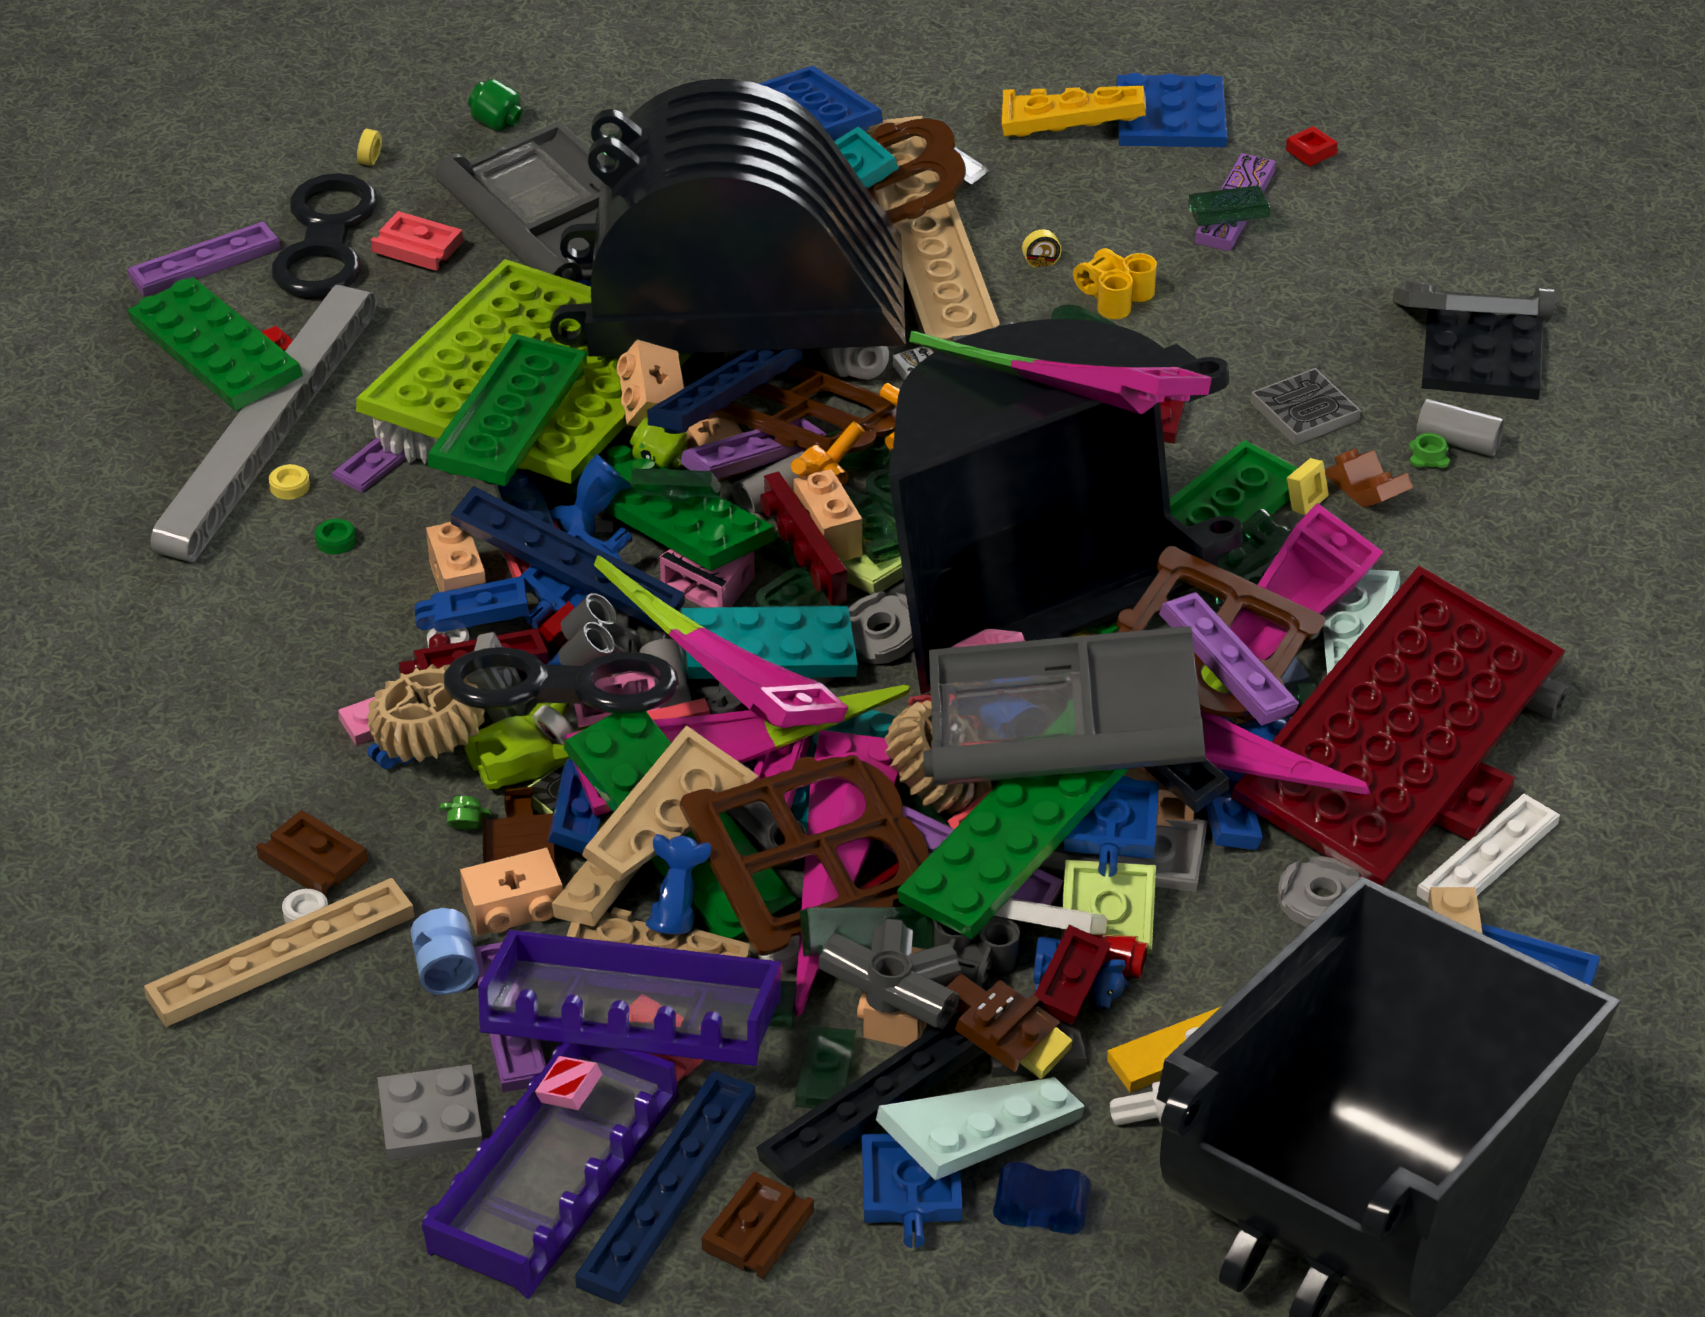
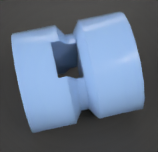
(444, 951)

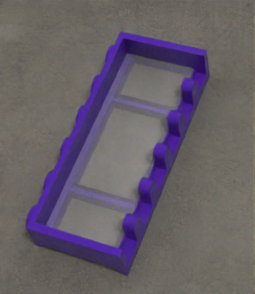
(629, 997)
(549, 1168)

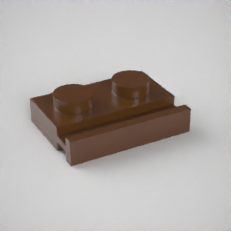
(312, 853)
(757, 1224)

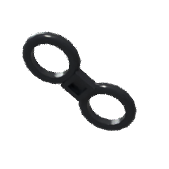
(324, 234)
(561, 682)

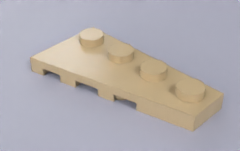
(654, 803)
(621, 928)

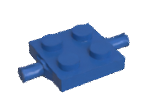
(556, 593)
(1119, 824)
(903, 1191)

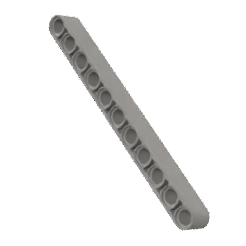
(261, 427)

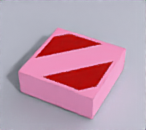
(568, 1082)

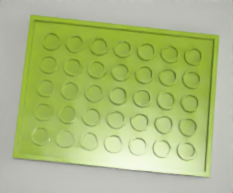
(450, 359)

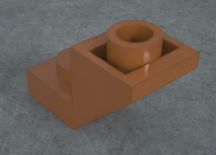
(1364, 479)

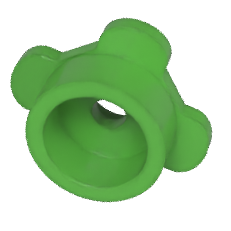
(1429, 451)
(464, 812)

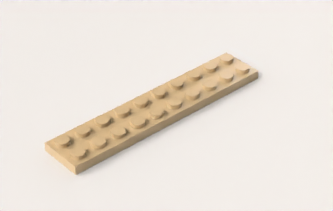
(936, 254)

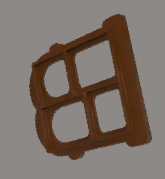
(937, 157)
(799, 405)
(1238, 594)
(734, 871)

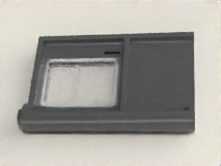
(530, 195)
(1064, 706)

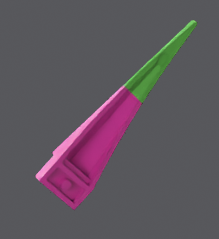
(1123, 387)

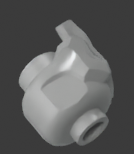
(856, 361)

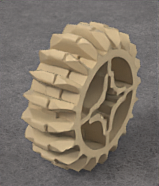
(420, 716)
(906, 741)

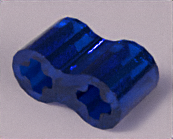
(1042, 1198)

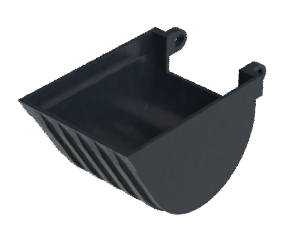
(731, 232)
(1036, 485)
(1376, 1100)

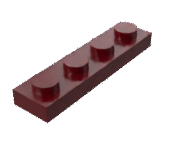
(804, 536)

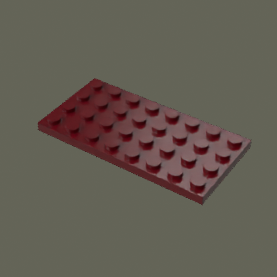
(1409, 717)

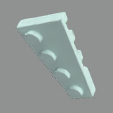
(1356, 611)
(978, 1124)

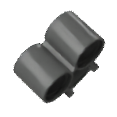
(595, 633)
(988, 954)

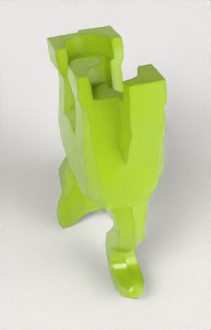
(515, 750)

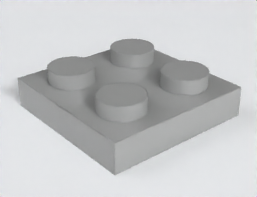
(429, 1112)

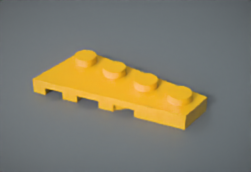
(1072, 108)

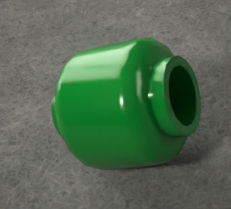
(495, 105)

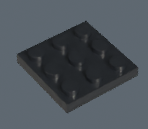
(1483, 353)

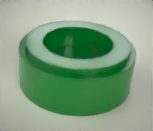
(335, 536)

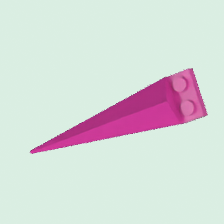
(1244, 752)
(830, 806)

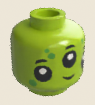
(659, 446)

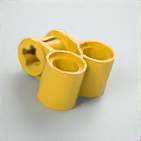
(1117, 281)

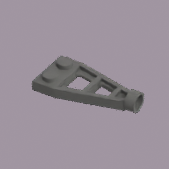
(1426, 296)

